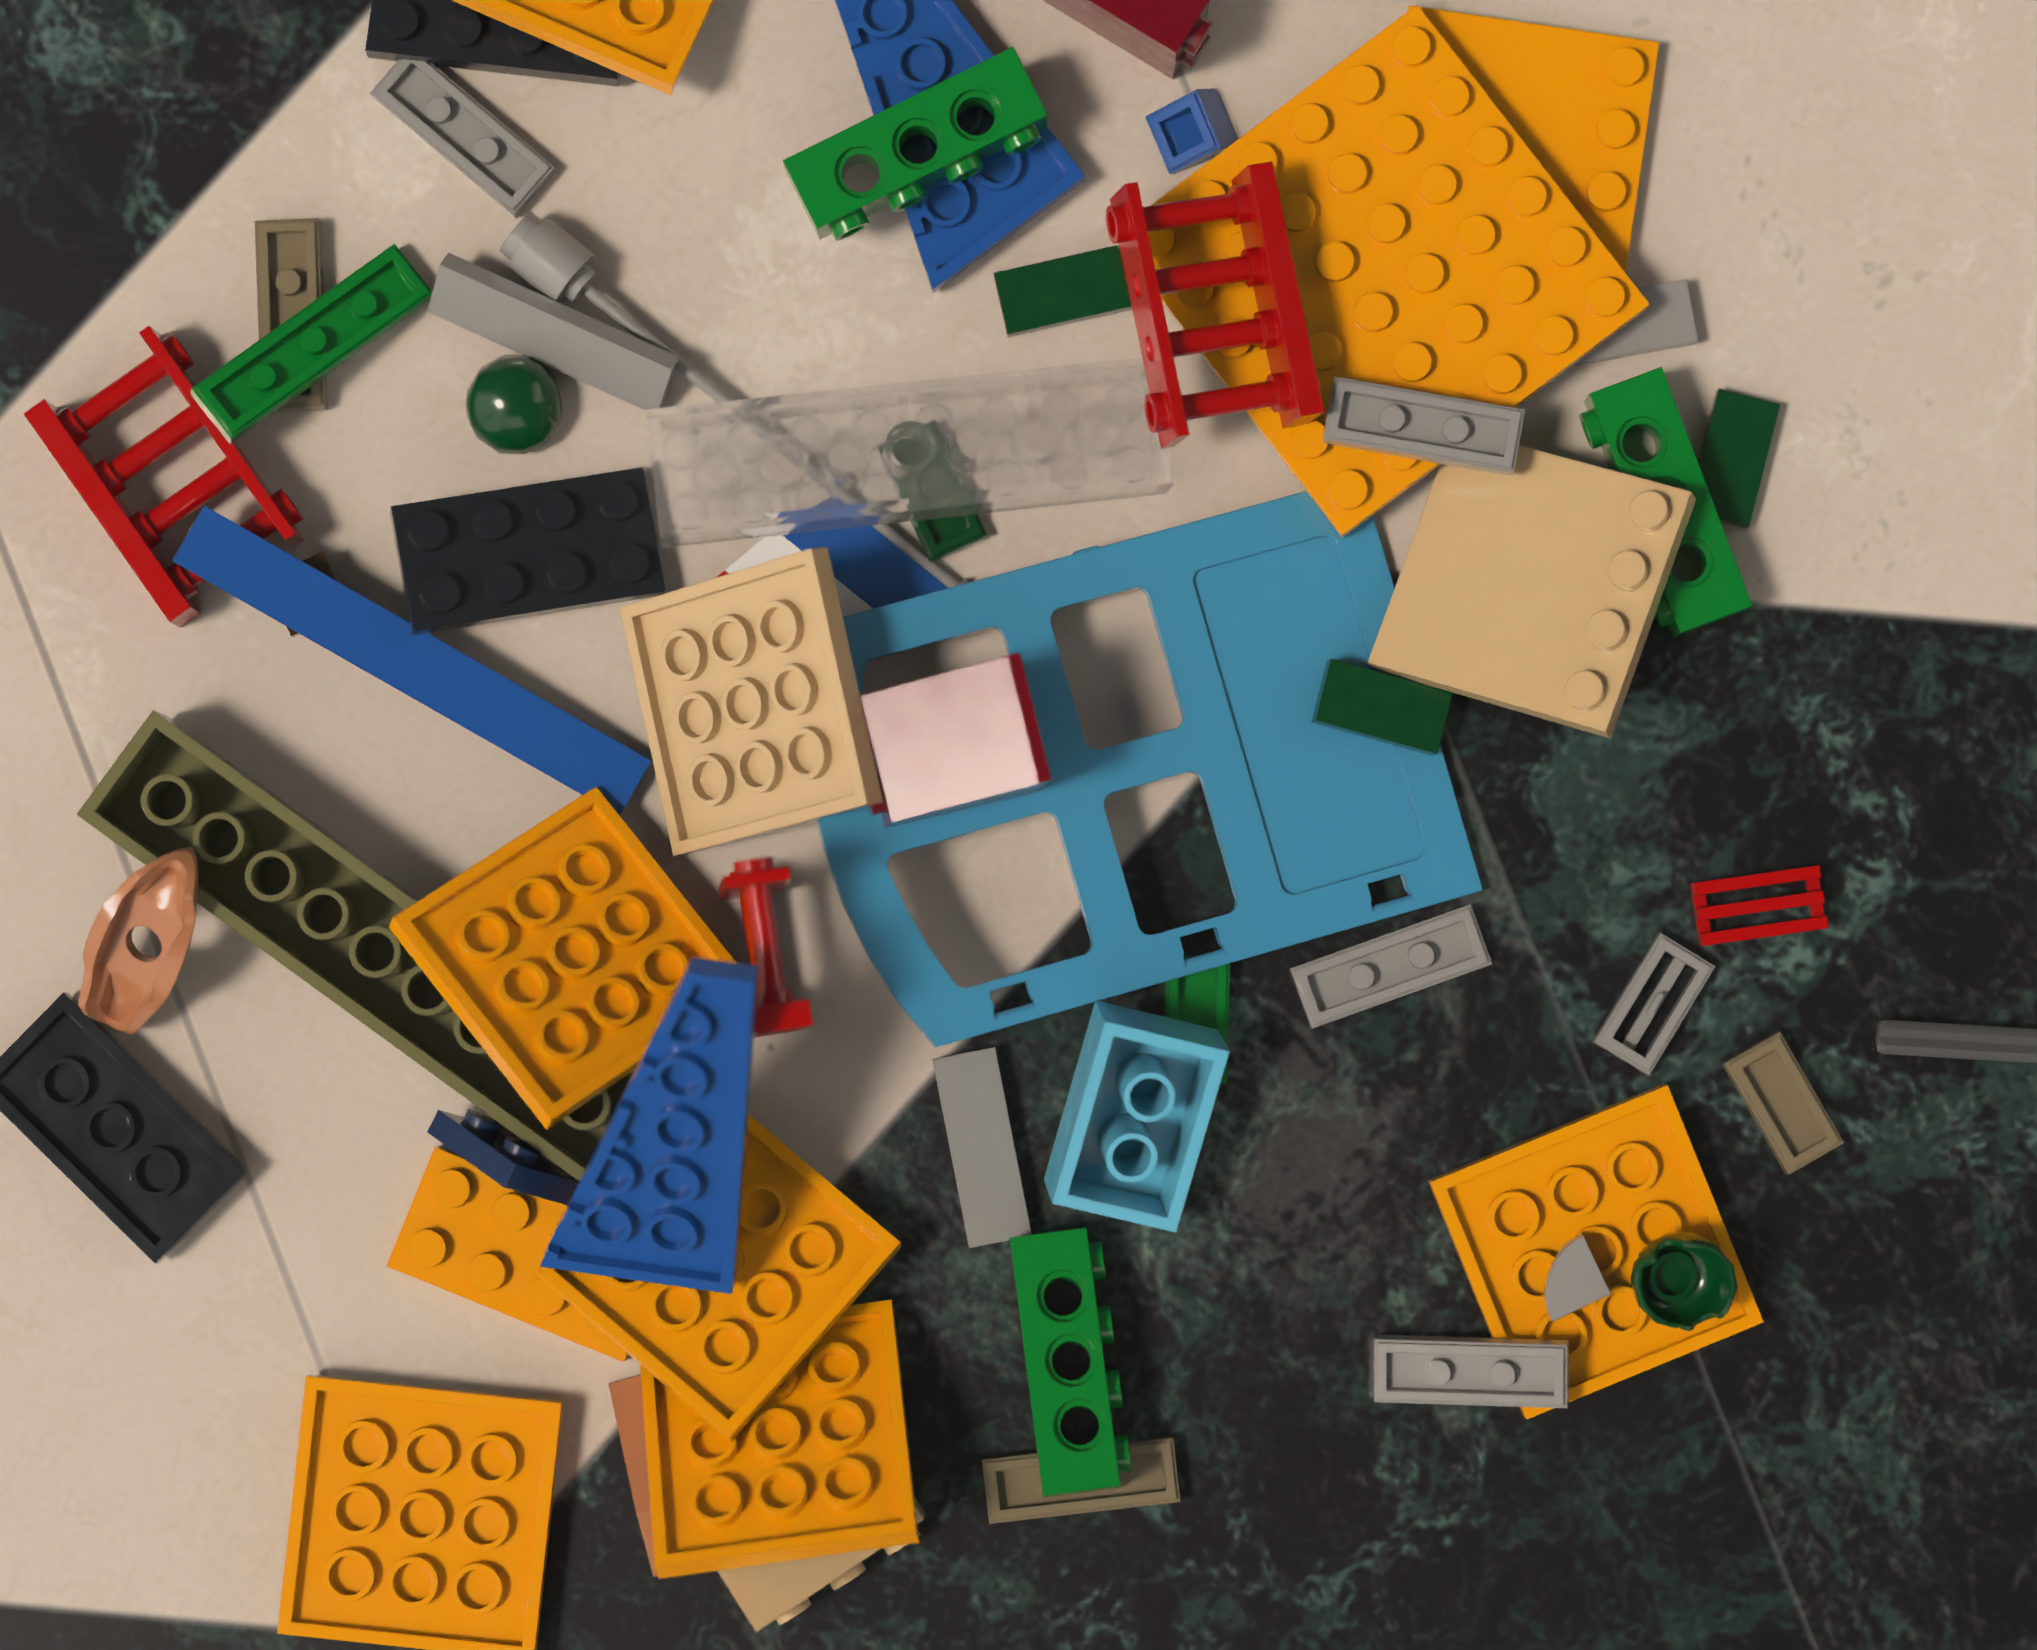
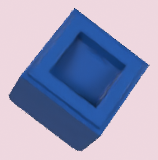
(1191, 129)

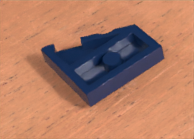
(502, 1157)

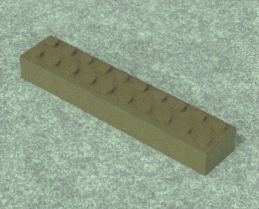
(315, 914)

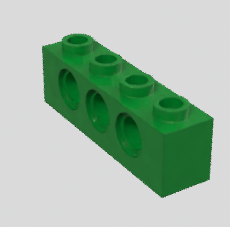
(994, 84)
(1649, 406)
(1038, 1264)

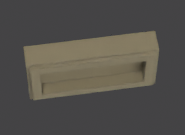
(1782, 1103)

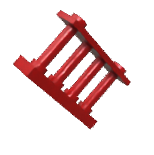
(1263, 265)
(104, 481)
(754, 884)

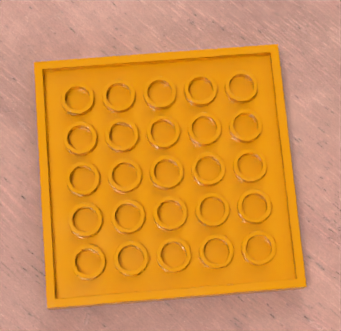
(1418, 254)

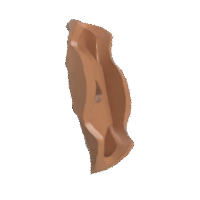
(118, 980)

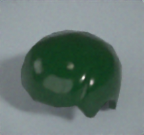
(514, 404)
(1683, 1280)

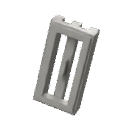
(1624, 1050)

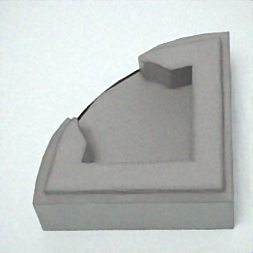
(1573, 1279)

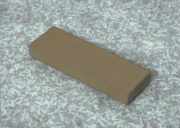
(287, 281)
(1016, 1489)

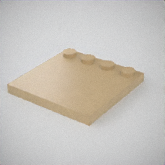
(1534, 587)
(751, 702)

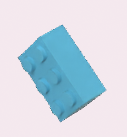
(1136, 1116)

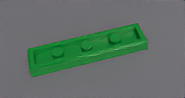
(311, 343)

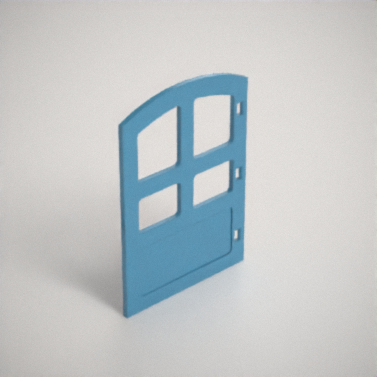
(1298, 808)

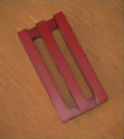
(1812, 898)

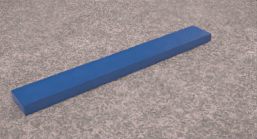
(409, 662)

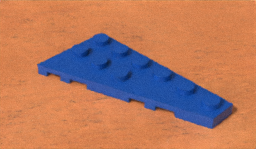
(909, 48)
(671, 1162)

